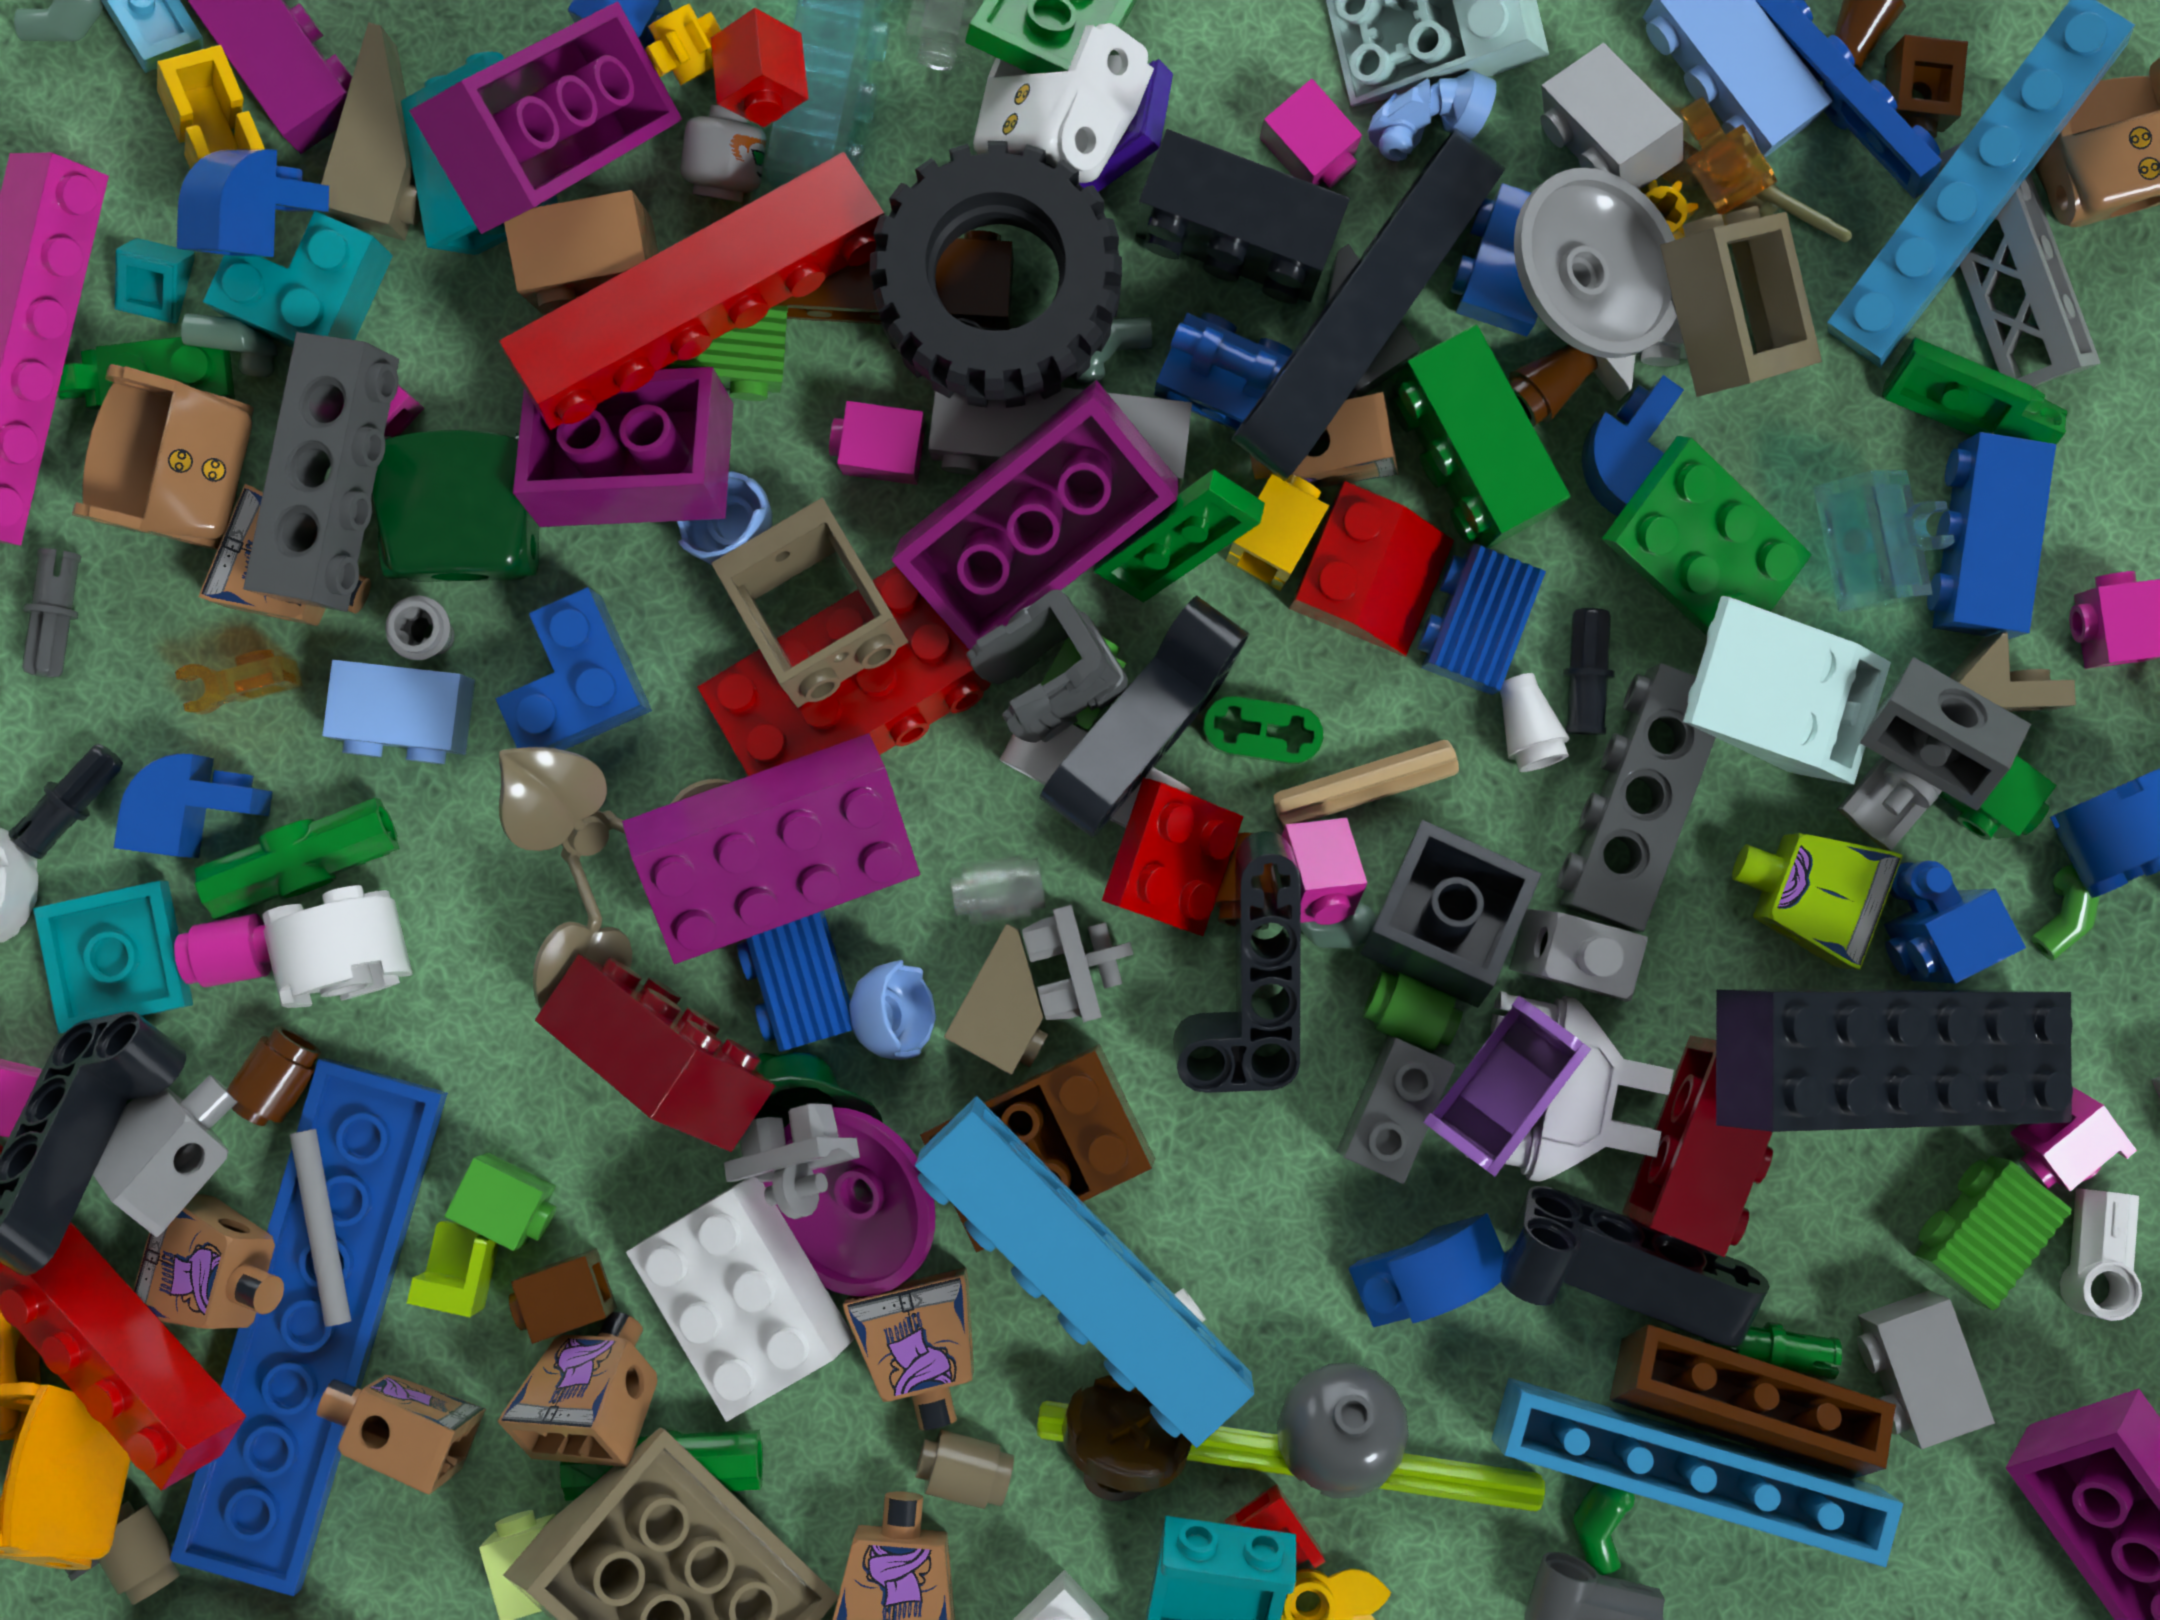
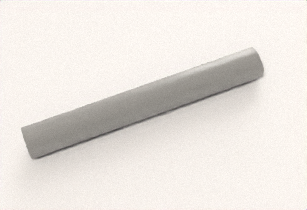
(320, 1227)

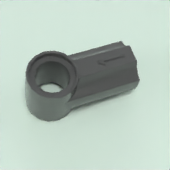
(1575, 1591)

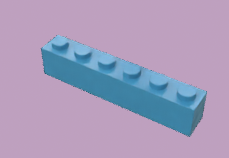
(1980, 178)
(1084, 1273)
(1696, 1472)

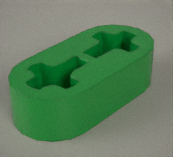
(1263, 714)

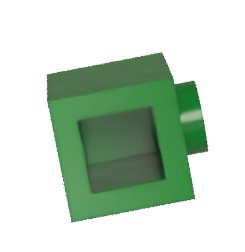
(2011, 808)

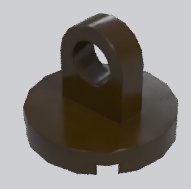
(1120, 1442)

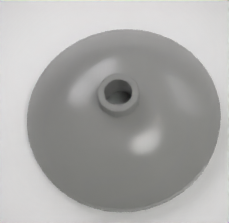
(1595, 262)

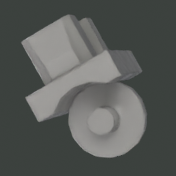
(1888, 802)
(1076, 994)
(791, 1165)

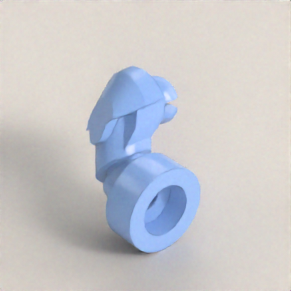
(1460, 101)

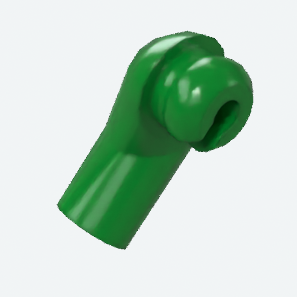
(1595, 1522)

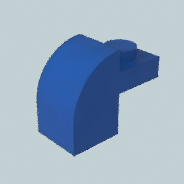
(233, 198)
(1619, 454)
(169, 800)
(1431, 1275)

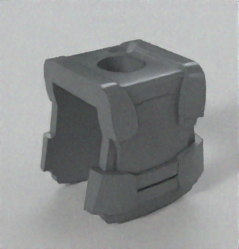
(1016, 648)

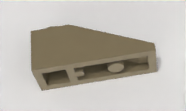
(370, 155)

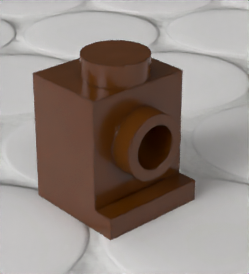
(1933, 69)

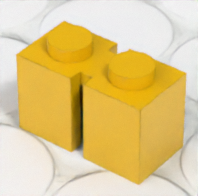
(205, 104)
(1284, 531)

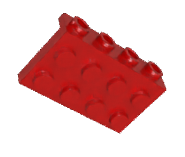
(888, 701)

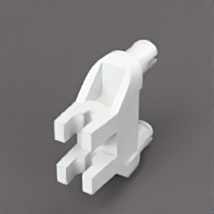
(1581, 1113)

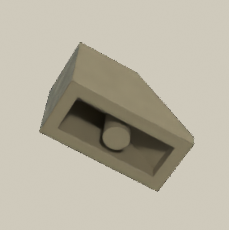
(1001, 1008)

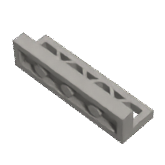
(2046, 289)

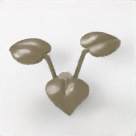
(553, 801)

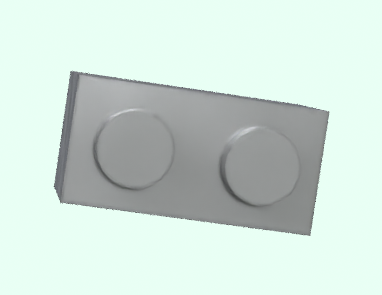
(1611, 119)
(1924, 1369)

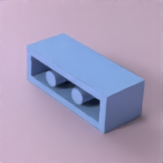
(1738, 66)

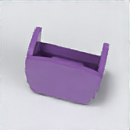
(1507, 1086)

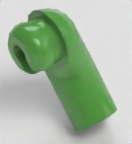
(2073, 921)

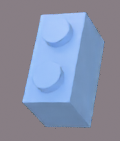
(398, 708)

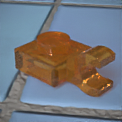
(1728, 164)
(254, 677)

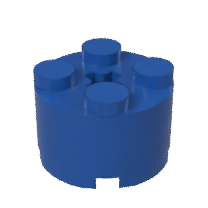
(2114, 834)

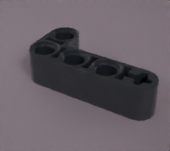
(1146, 718)
(1257, 964)
(69, 1125)
(1630, 1264)

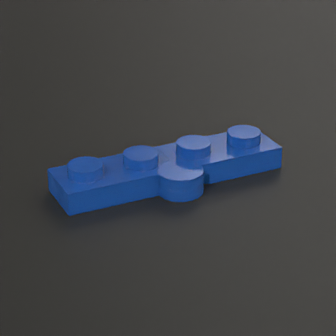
(1858, 105)

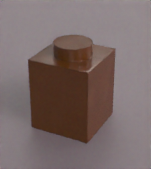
(561, 1296)

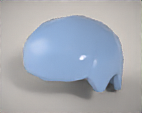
(746, 517)
(893, 1011)

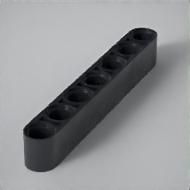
(1368, 306)

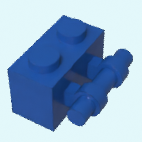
(1218, 369)
(1948, 929)

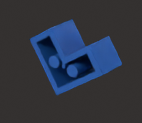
(591, 679)

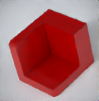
(1275, 1513)

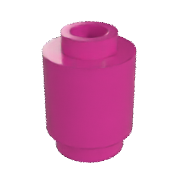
(223, 951)

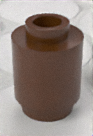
(273, 1076)

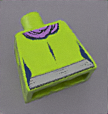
(1820, 893)

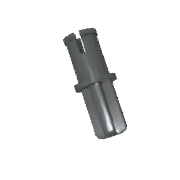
(50, 614)

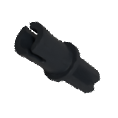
(1588, 671)
(65, 802)

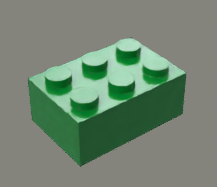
(1477, 440)

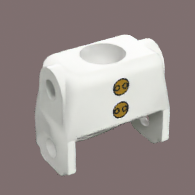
(1071, 112)

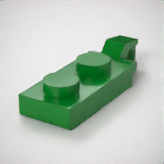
(168, 357)
(1971, 396)

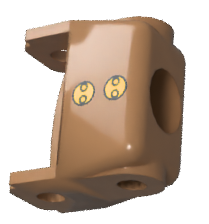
(2107, 153)
(164, 458)

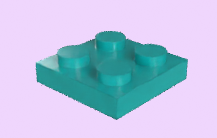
(112, 954)

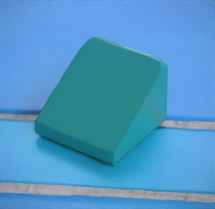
(152, 279)

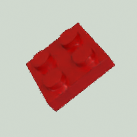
(1172, 857)

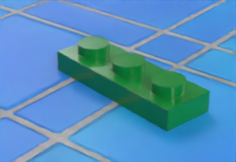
(1182, 536)

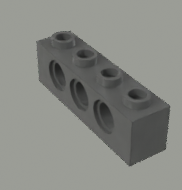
(306, 444)
(1652, 836)

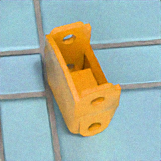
(59, 1481)

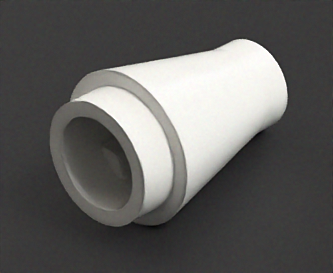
(1531, 727)

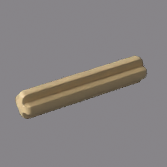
(1366, 783)

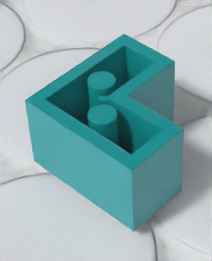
(320, 292)

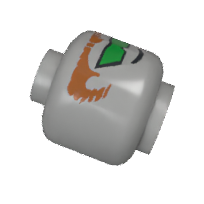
(722, 155)

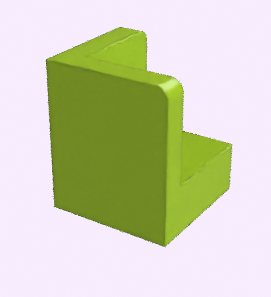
(456, 1271)

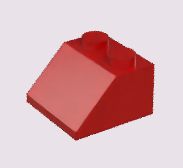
(1372, 569)

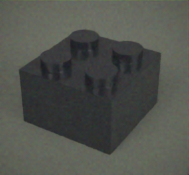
(1451, 914)

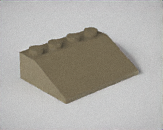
(664, 1547)

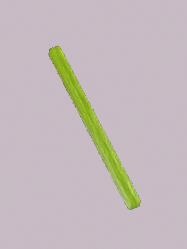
(1414, 1475)

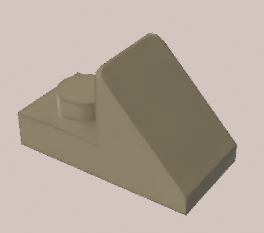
(1989, 674)

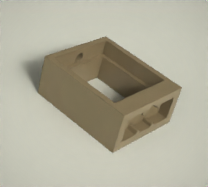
(1711, 306)
(779, 556)

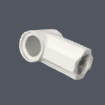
(2103, 1244)

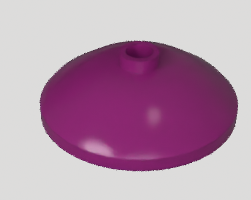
(862, 1237)

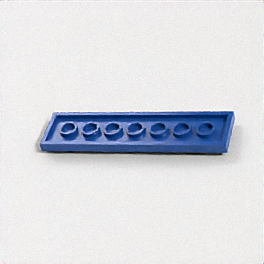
(265, 1497)

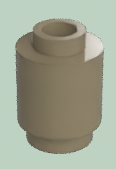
(964, 1469)
(139, 1555)

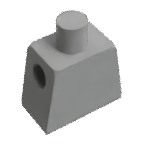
(1579, 953)
(164, 1153)

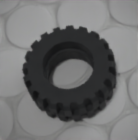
(980, 193)

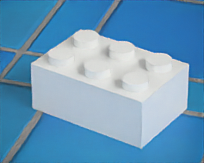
(741, 1297)

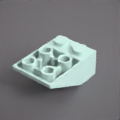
(1403, 42)
(1786, 691)

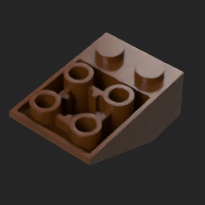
(1074, 1124)

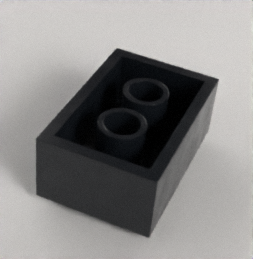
(1238, 217)

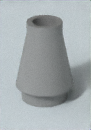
(408, 622)

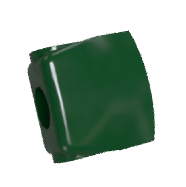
(452, 509)

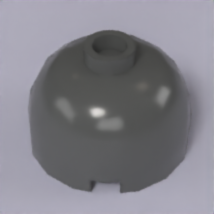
(1343, 1430)

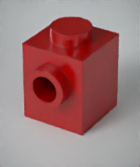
(759, 68)

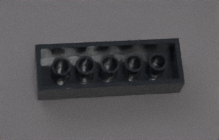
(1891, 1058)

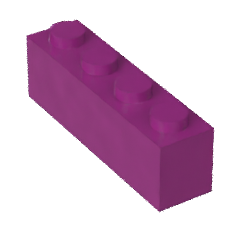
(281, 64)

